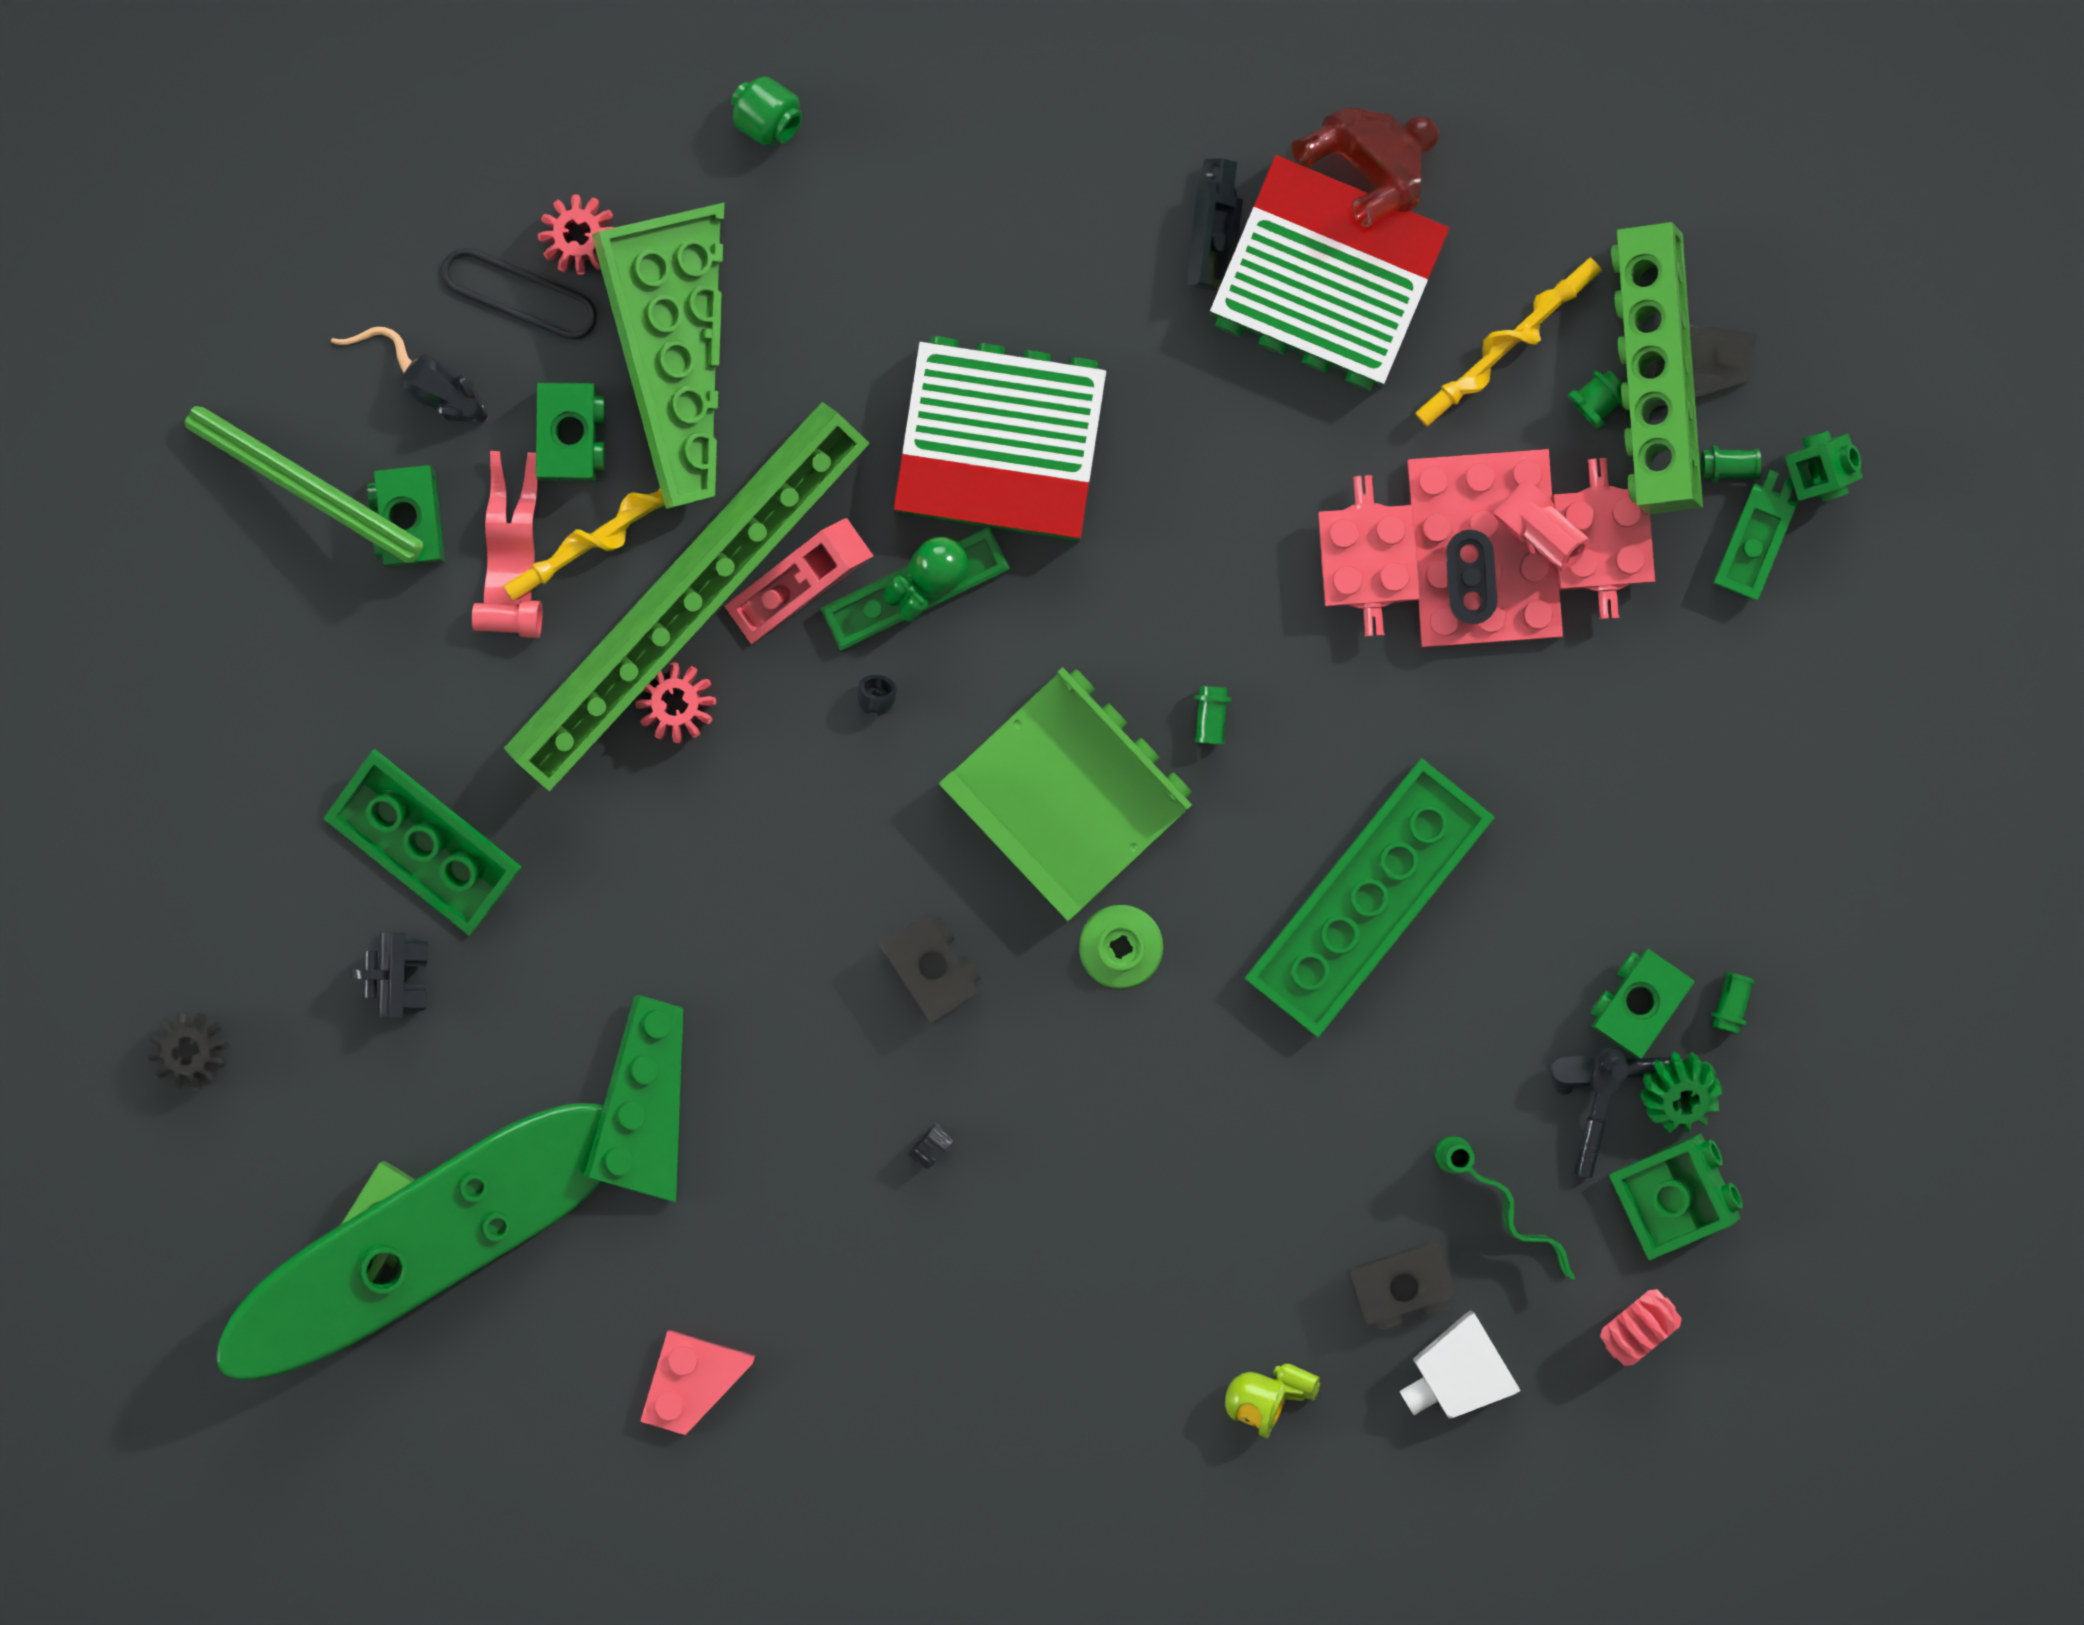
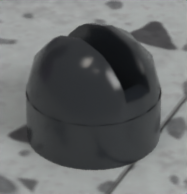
(879, 685)

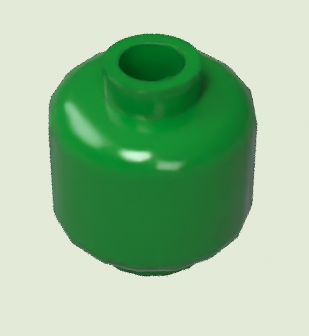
(766, 111)

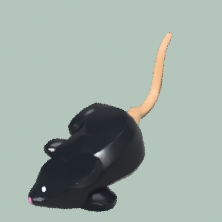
(431, 381)

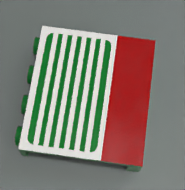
(1322, 280)
(1000, 439)

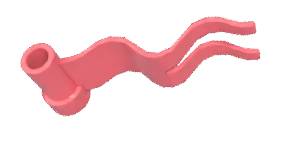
(509, 555)

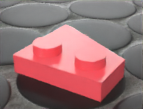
(690, 1381)

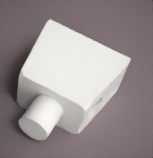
(1459, 1371)

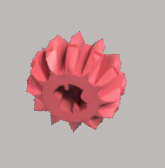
(561, 227)
(691, 697)
(1640, 1327)

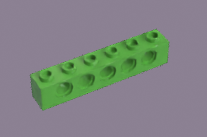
(1680, 483)

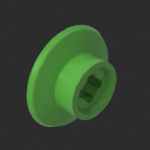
(1100, 959)

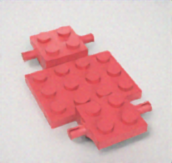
(1398, 552)

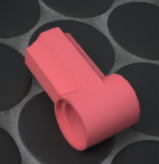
(1533, 518)

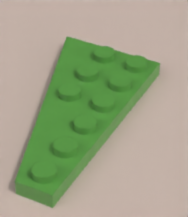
(669, 325)

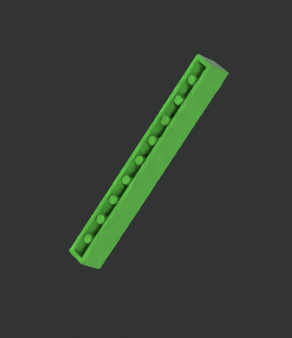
(686, 596)

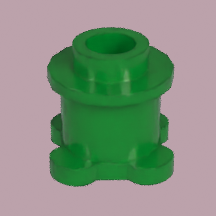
(1598, 398)

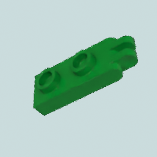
(1756, 538)

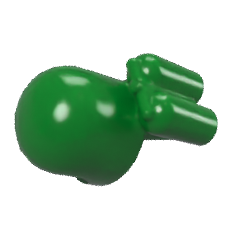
(930, 574)

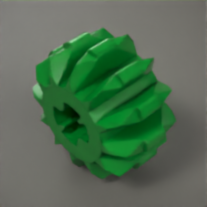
(1681, 1092)

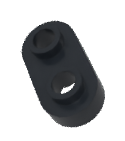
(1471, 577)

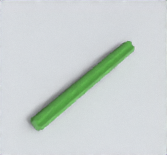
(304, 484)

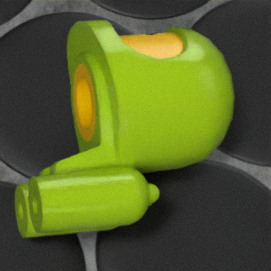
(1260, 1399)

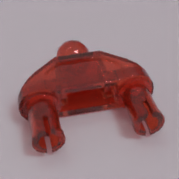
(1380, 151)

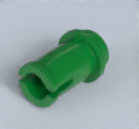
(1730, 463)
(1211, 714)
(1732, 1003)

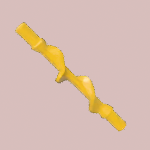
(1500, 342)
(607, 537)

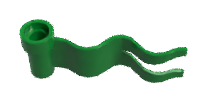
(1442, 1157)

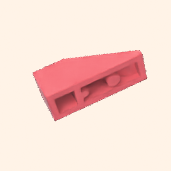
(799, 580)

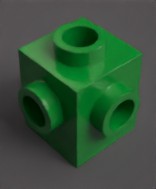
(1824, 466)

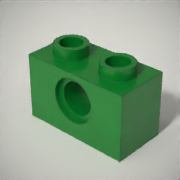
(555, 406)
(409, 487)
(1666, 989)

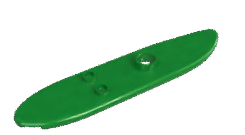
(435, 1228)

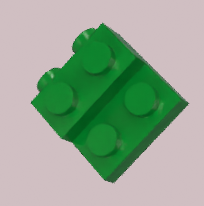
(1677, 1195)

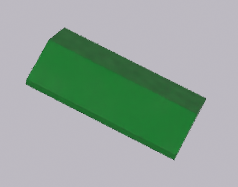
(422, 842)

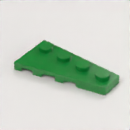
(641, 1110)

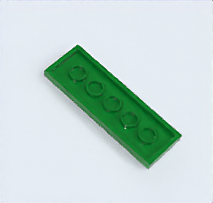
(1369, 897)

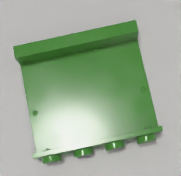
(1067, 792)

